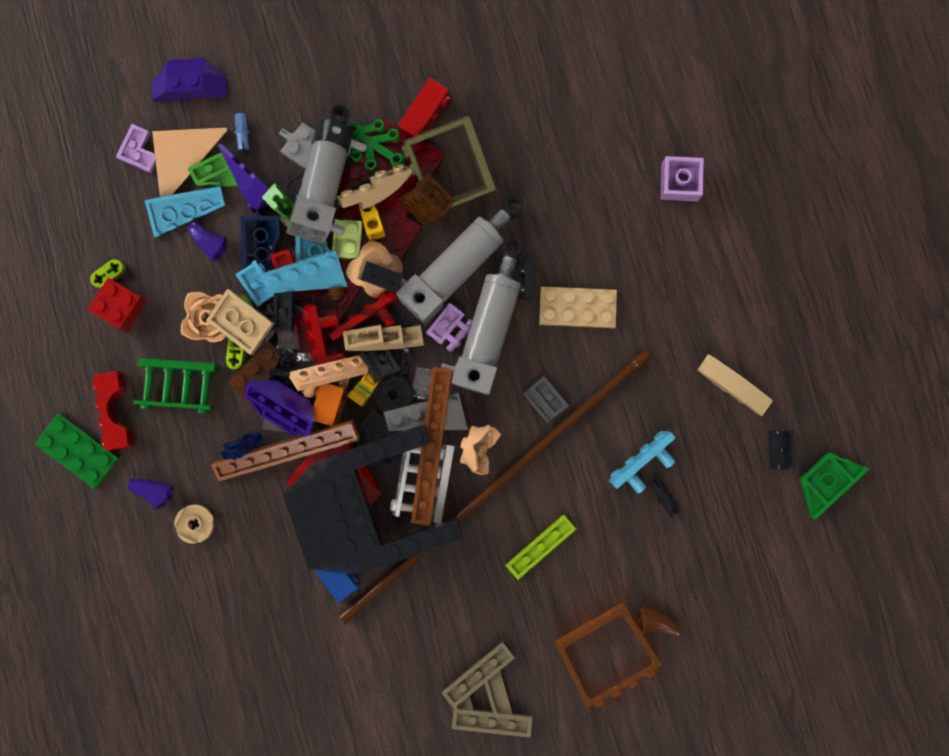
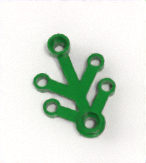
(373, 144)

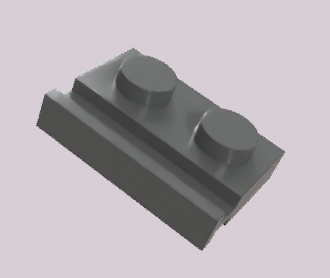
(545, 399)

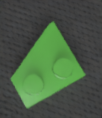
(212, 173)

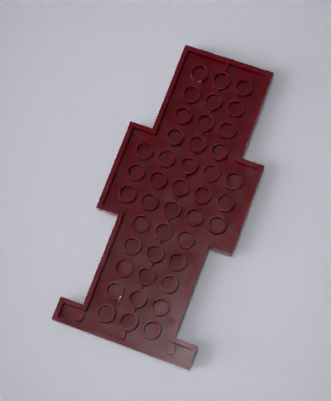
(398, 228)

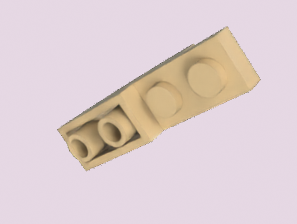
(382, 186)

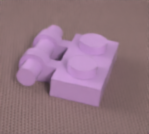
(445, 325)

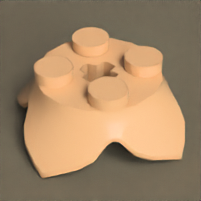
(377, 254)
(197, 307)
(476, 446)

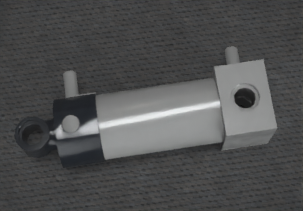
(315, 203)

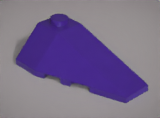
(248, 183)

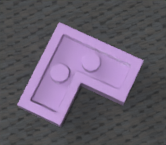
(133, 150)

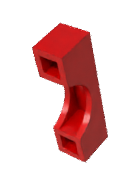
(108, 389)

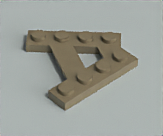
(501, 718)

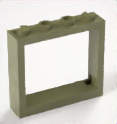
(475, 148)

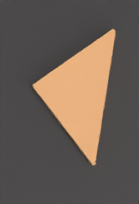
(180, 150)

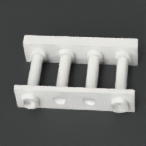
(441, 486)

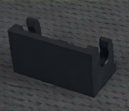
(781, 449)

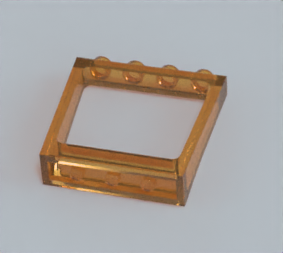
(588, 628)

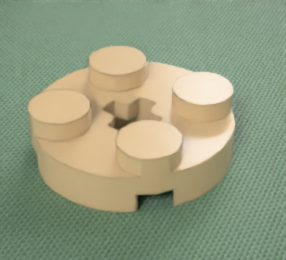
(184, 527)

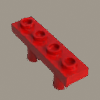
(355, 321)
(314, 334)

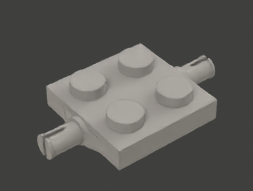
(298, 144)

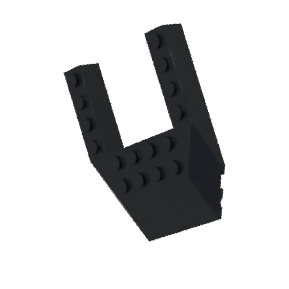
(336, 517)

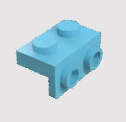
(253, 283)

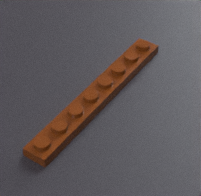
(287, 450)
(431, 452)

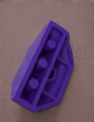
(188, 80)
(281, 406)

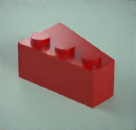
(425, 109)

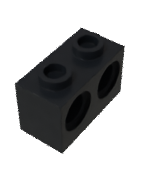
(380, 276)

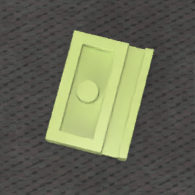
(348, 244)

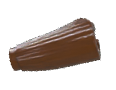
(654, 621)

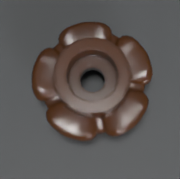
(336, 293)

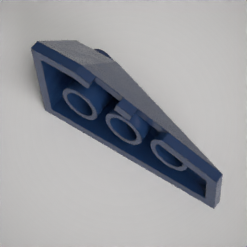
(257, 238)

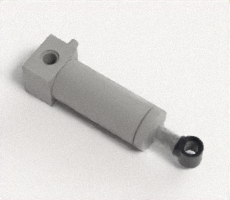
(456, 263)
(489, 325)

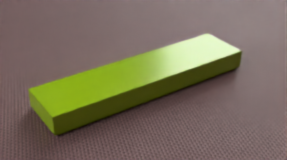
(540, 547)

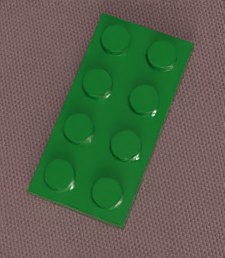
(77, 451)

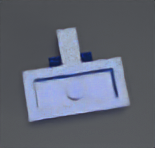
(235, 449)

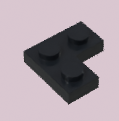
(283, 312)

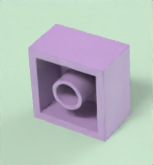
(682, 178)

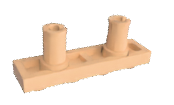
(339, 371)

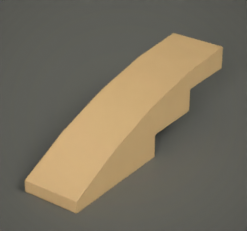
(383, 338)
(735, 385)

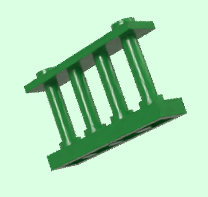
(169, 367)

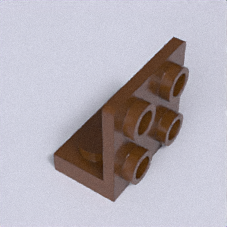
(427, 201)

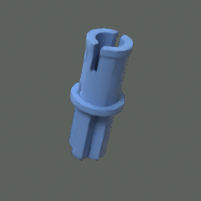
(241, 132)

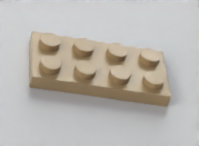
(578, 307)

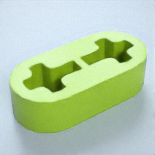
(105, 270)

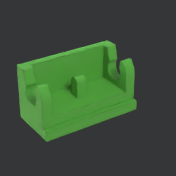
(279, 201)

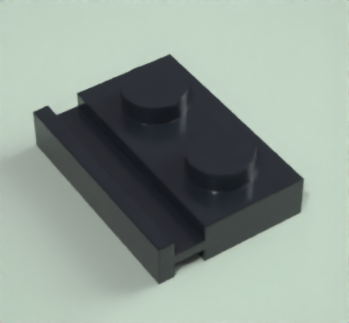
(380, 364)

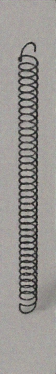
(358, 311)

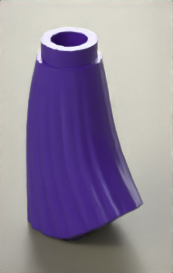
(211, 244)
(154, 492)

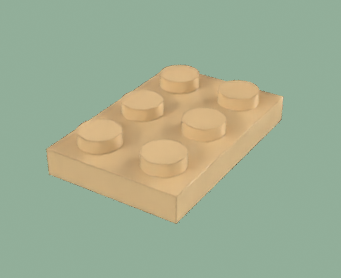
(240, 322)

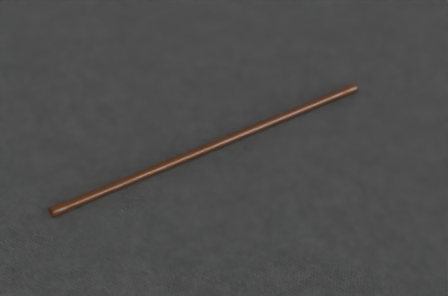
(636, 363)

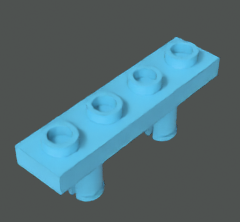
(647, 452)

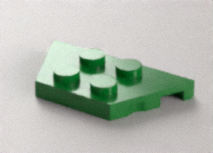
(828, 481)

